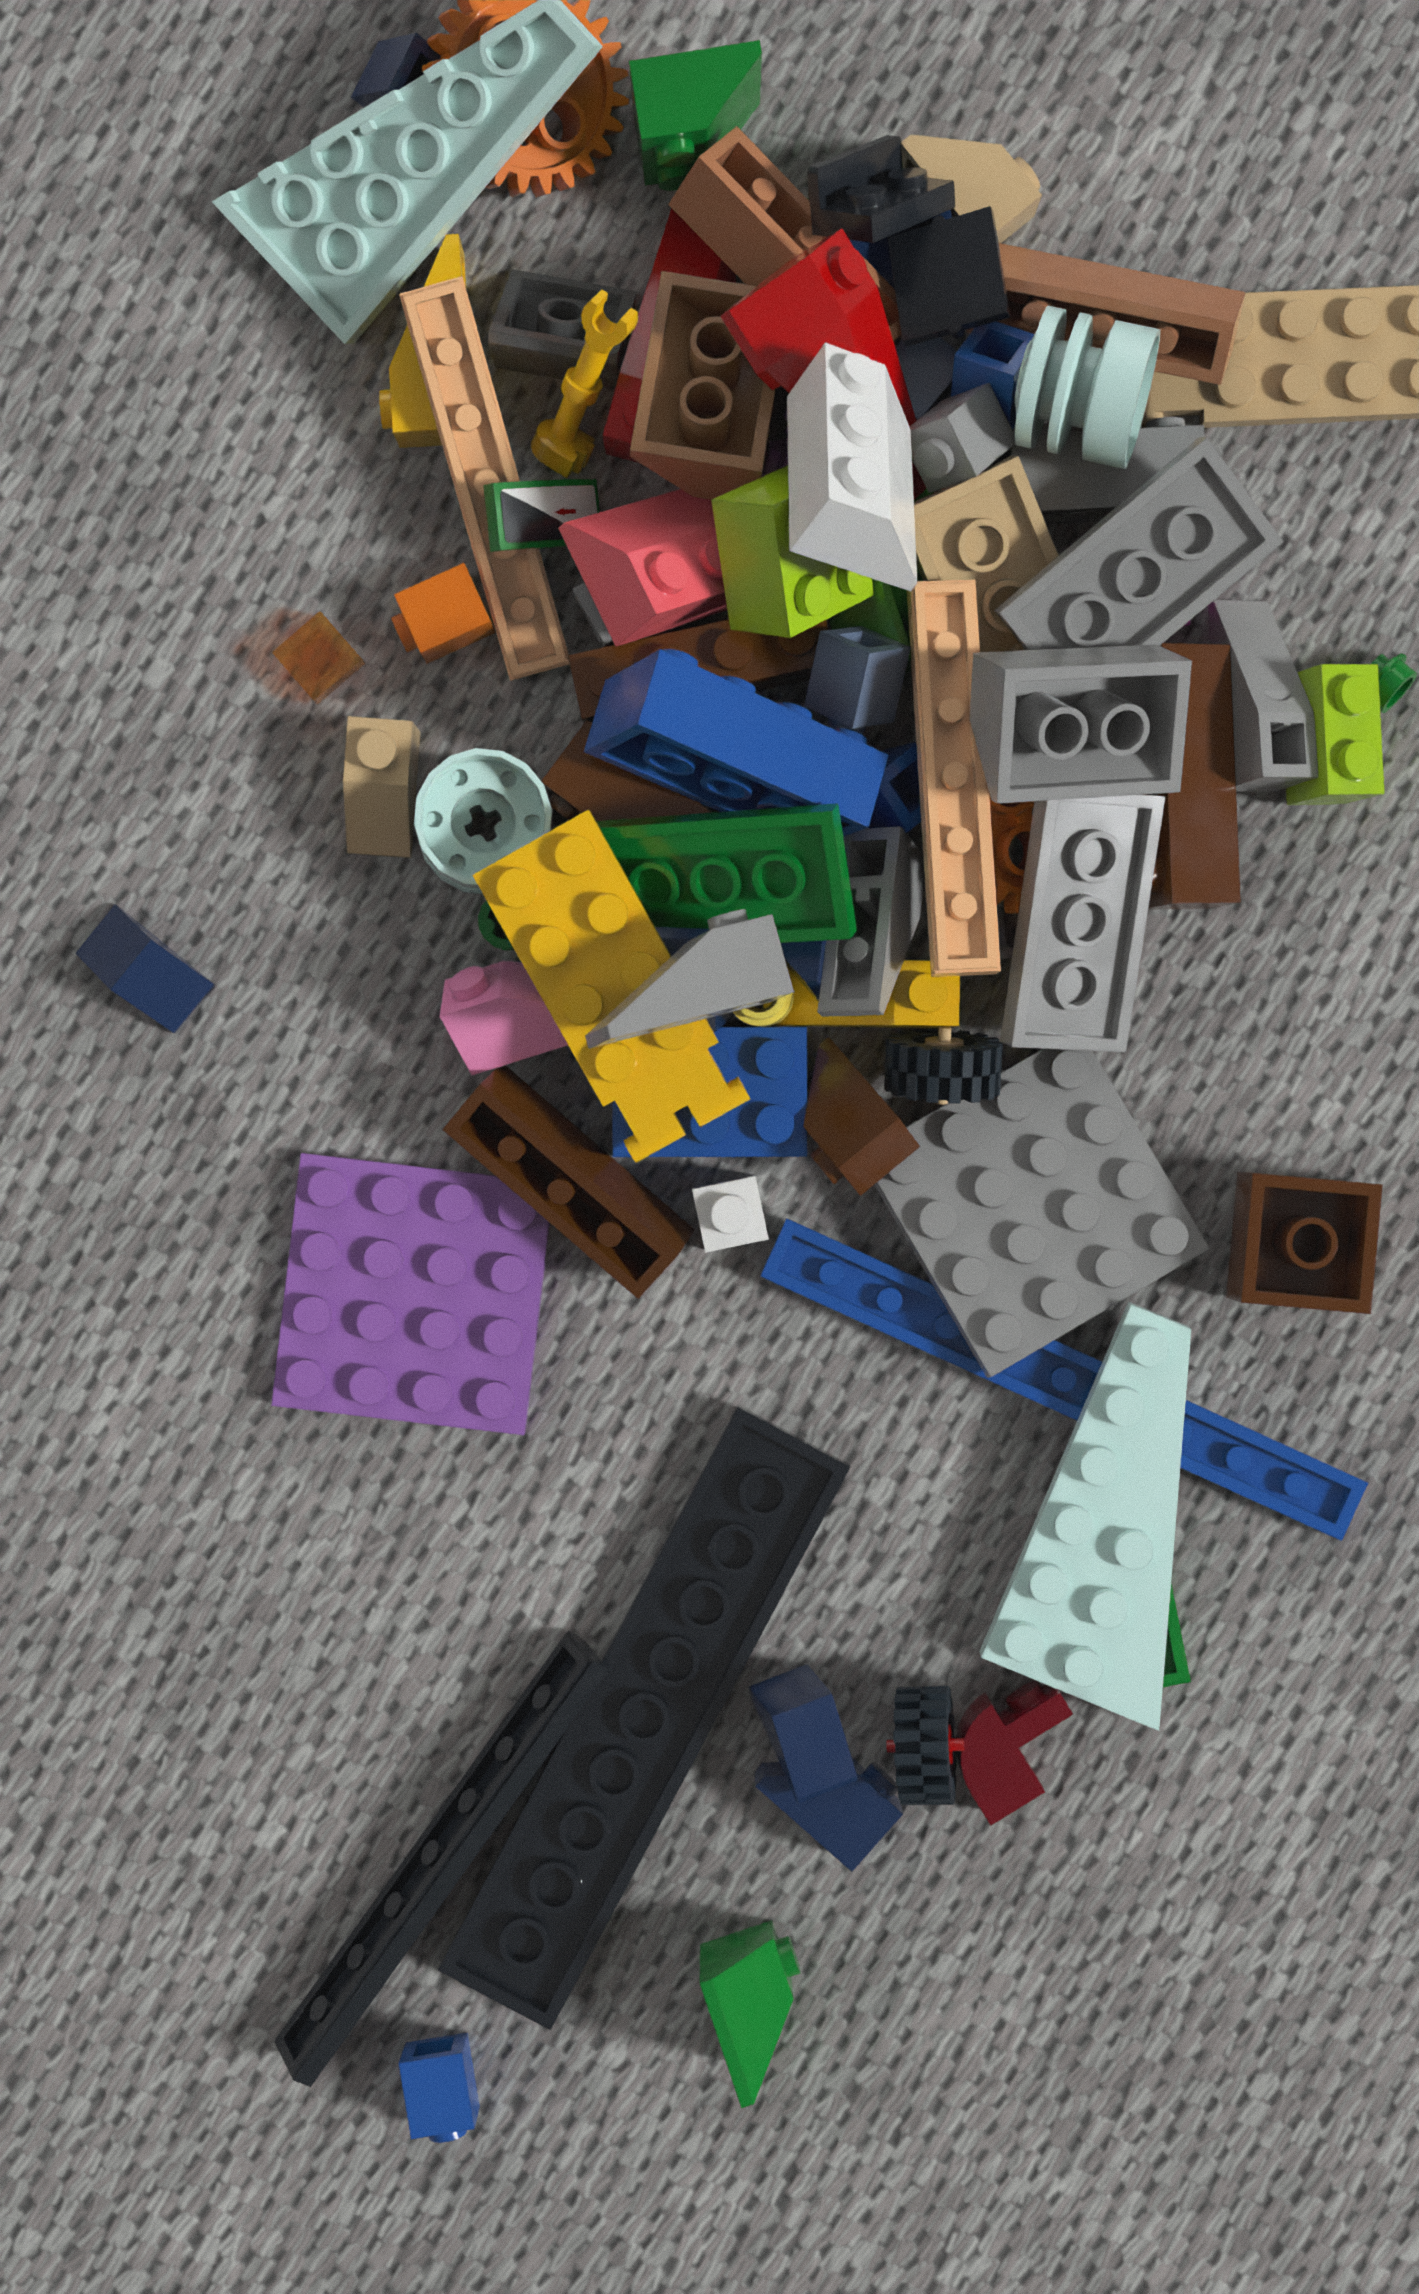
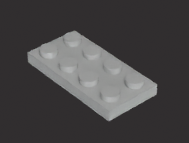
(1146, 561)
(1082, 922)

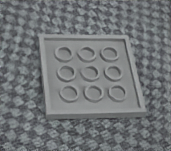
(1037, 1206)

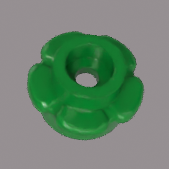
(1394, 679)

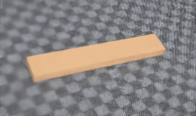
(480, 455)
(952, 782)

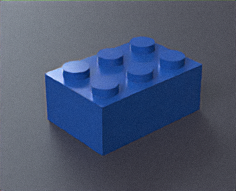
(769, 1124)

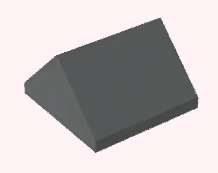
(542, 327)

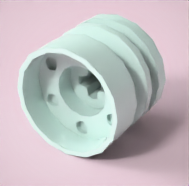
(1085, 386)
(473, 783)

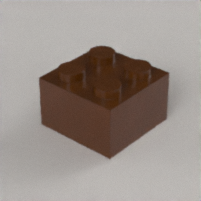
(1304, 1242)

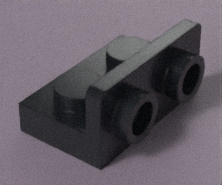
(873, 193)

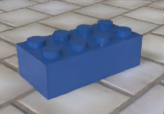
(728, 743)

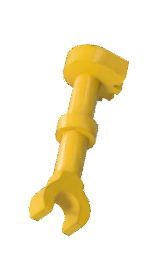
(559, 440)

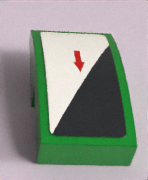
(531, 512)

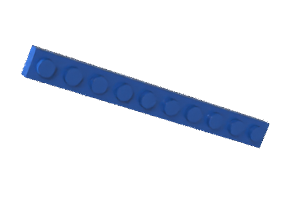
(1058, 1378)

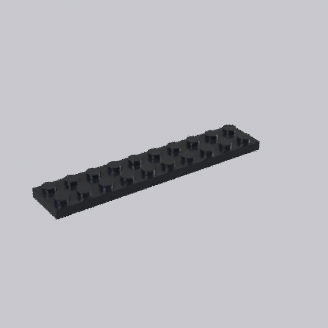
(645, 1718)

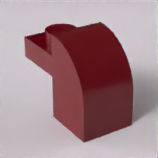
(992, 1758)

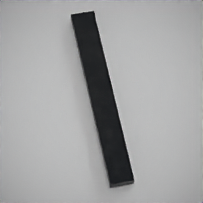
(439, 1858)

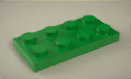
(752, 860)

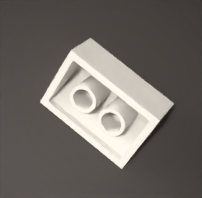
(851, 469)

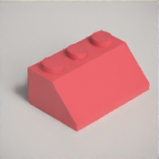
(649, 564)

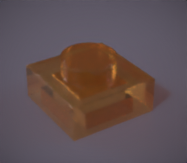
(318, 657)

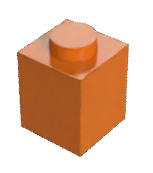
(441, 614)

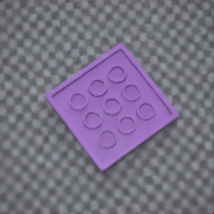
(410, 1295)

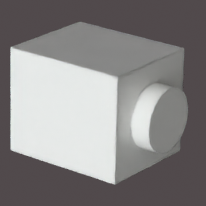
(730, 1213)

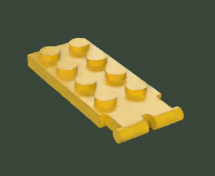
(586, 953)

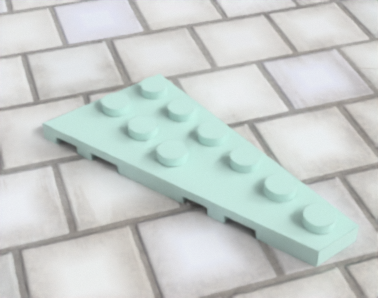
(391, 180)
(1099, 1559)

